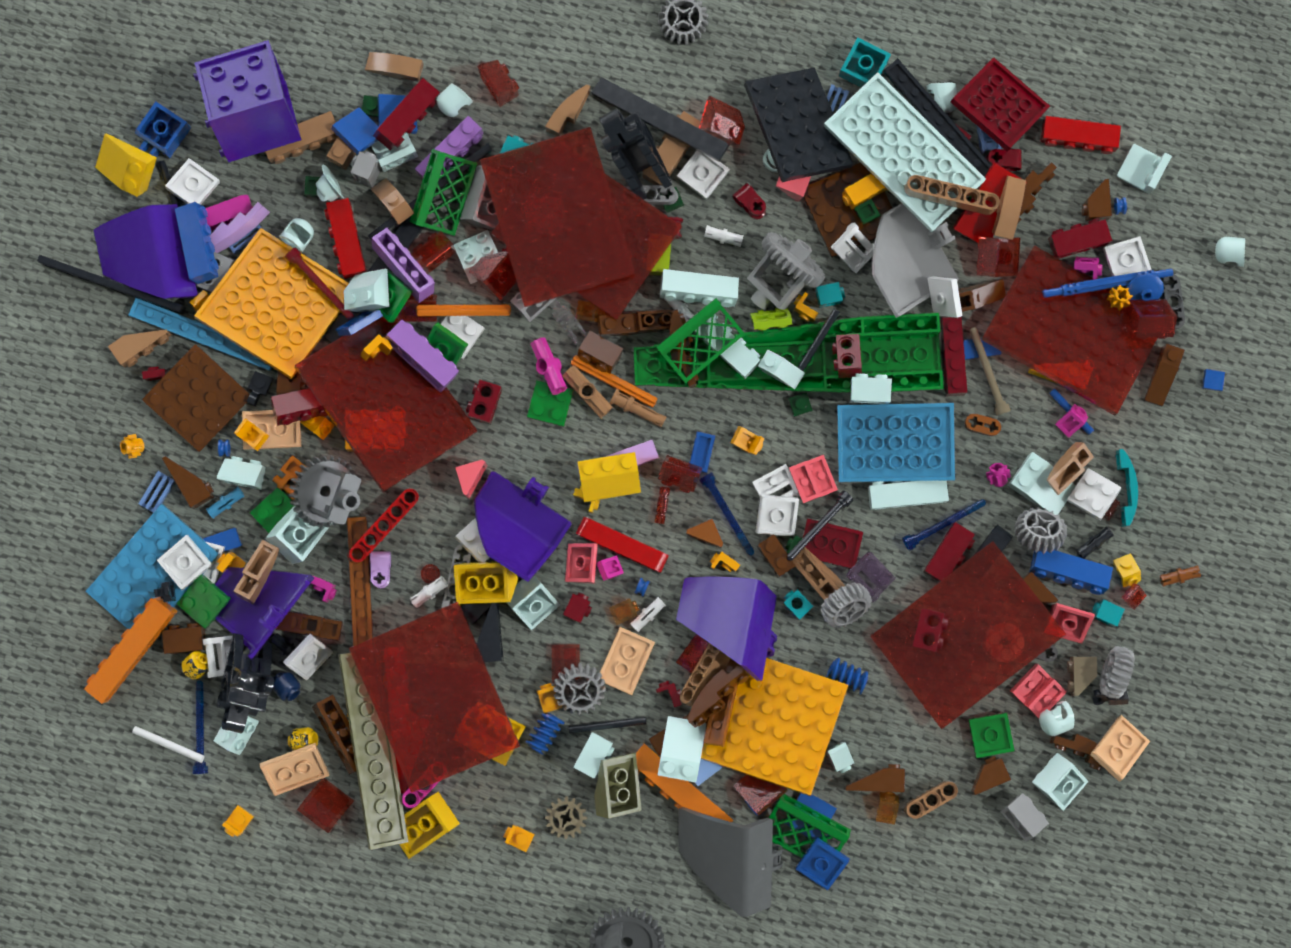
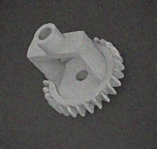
(794, 258)

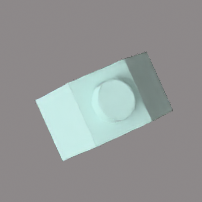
(780, 369)
(840, 757)

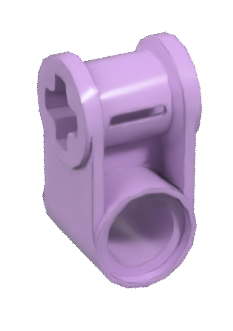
(380, 564)

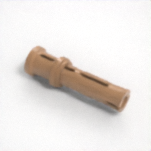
(628, 404)

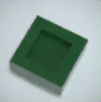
(370, 106)
(310, 186)
(679, 203)
(867, 212)
(800, 404)
(792, 543)

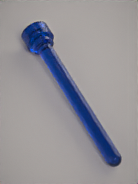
(709, 482)
(912, 540)
(199, 768)

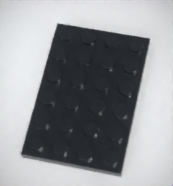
(792, 119)

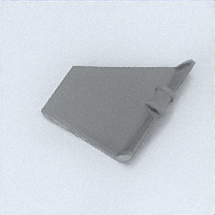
(907, 256)

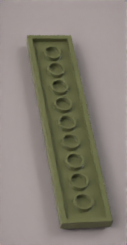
(373, 762)

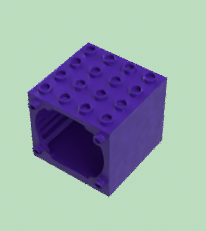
(247, 101)

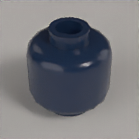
(286, 686)

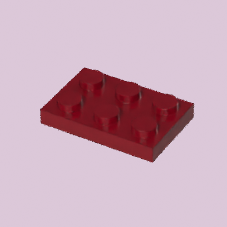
(834, 544)

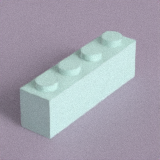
(698, 287)
(737, 355)
(906, 494)

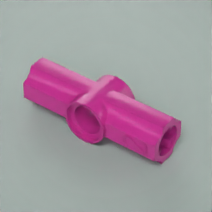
(548, 366)

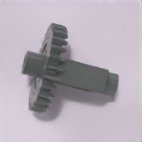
(337, 493)
(626, 931)

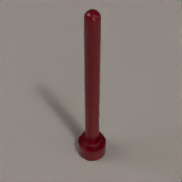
(294, 256)

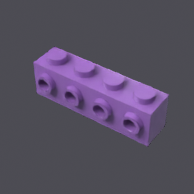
(456, 144)
(403, 264)
(421, 355)

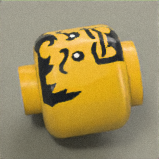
(195, 665)
(302, 737)

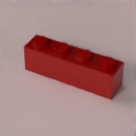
(1080, 134)
(346, 238)

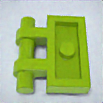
(773, 318)

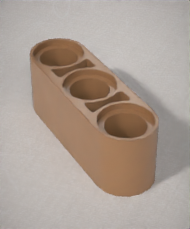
(940, 797)

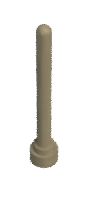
(1001, 406)

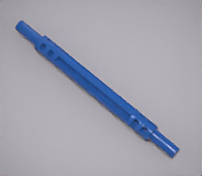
(1101, 284)

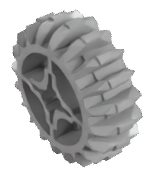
(688, 25)
(1041, 526)
(846, 605)
(1117, 672)
(586, 676)

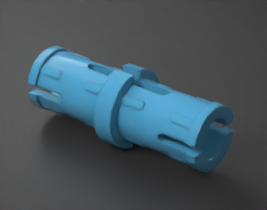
(225, 502)

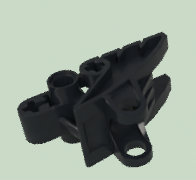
(632, 149)
(245, 685)

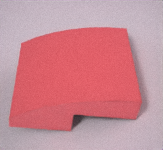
(813, 479)
(1038, 690)

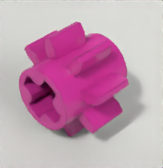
(998, 474)

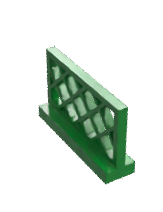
(430, 184)
(689, 327)
(808, 816)

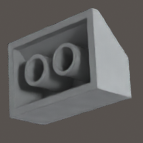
(479, 204)

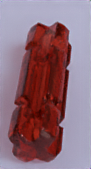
(662, 505)

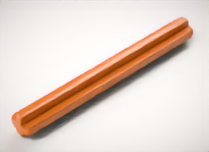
(463, 310)
(615, 382)

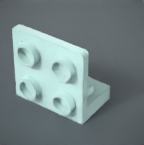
(395, 157)
(1143, 168)
(473, 249)

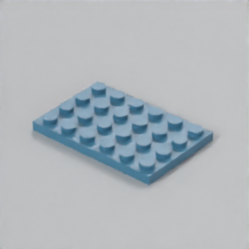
(896, 442)
(135, 572)

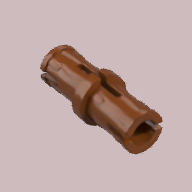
(1180, 575)

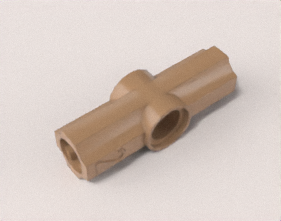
(595, 400)

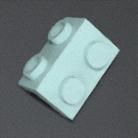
(235, 741)

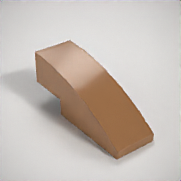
(394, 66)
(568, 111)
(1009, 207)
(1069, 467)
(256, 572)

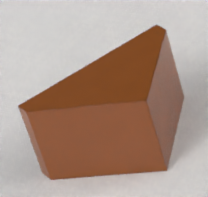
(707, 533)

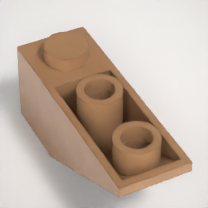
(133, 346)

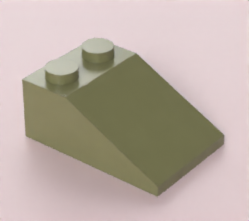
(617, 787)

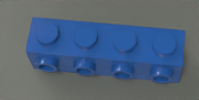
(197, 242)
(1072, 570)

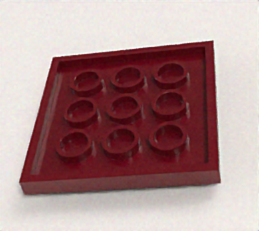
(1000, 104)

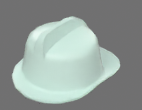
(328, 186)

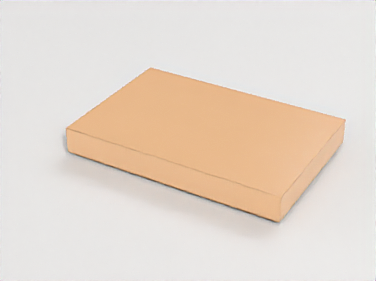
(279, 436)
(626, 660)
(1120, 748)
(294, 769)

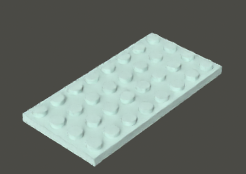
(900, 143)

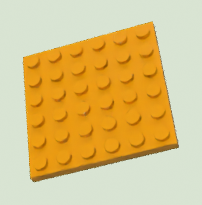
(272, 304)
(781, 727)

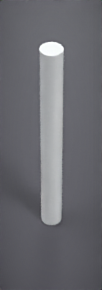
(168, 744)

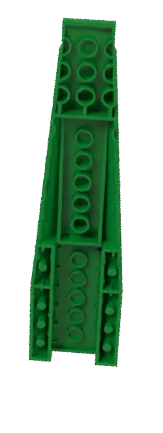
(891, 346)

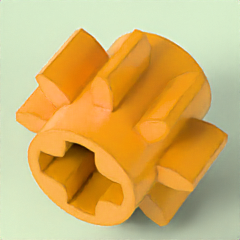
(1123, 293)
(132, 446)

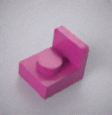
(1088, 264)
(1072, 420)
(610, 568)
(320, 585)

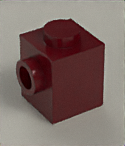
(578, 607)

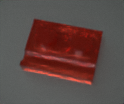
(563, 656)

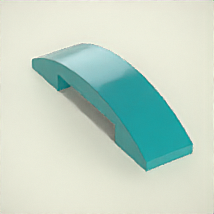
(1124, 463)

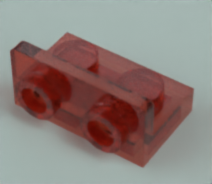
(409, 314)

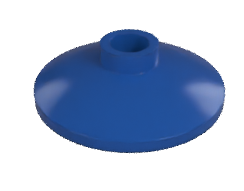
(1146, 287)

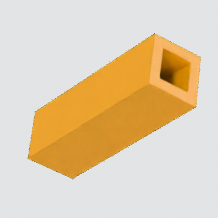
(862, 191)

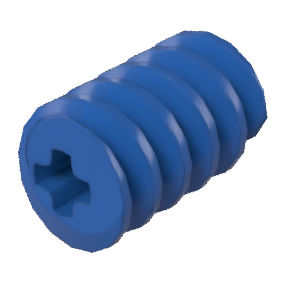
(848, 675)
(544, 732)

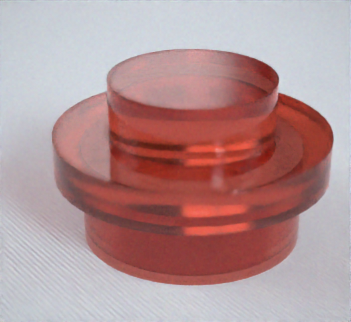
(430, 573)

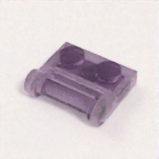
(875, 571)

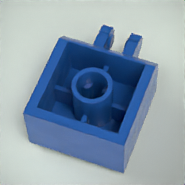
(164, 142)

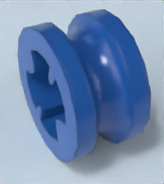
(1120, 206)
(224, 448)
(642, 587)

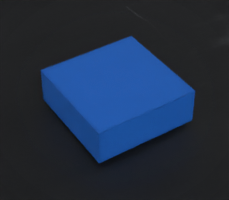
(1213, 380)

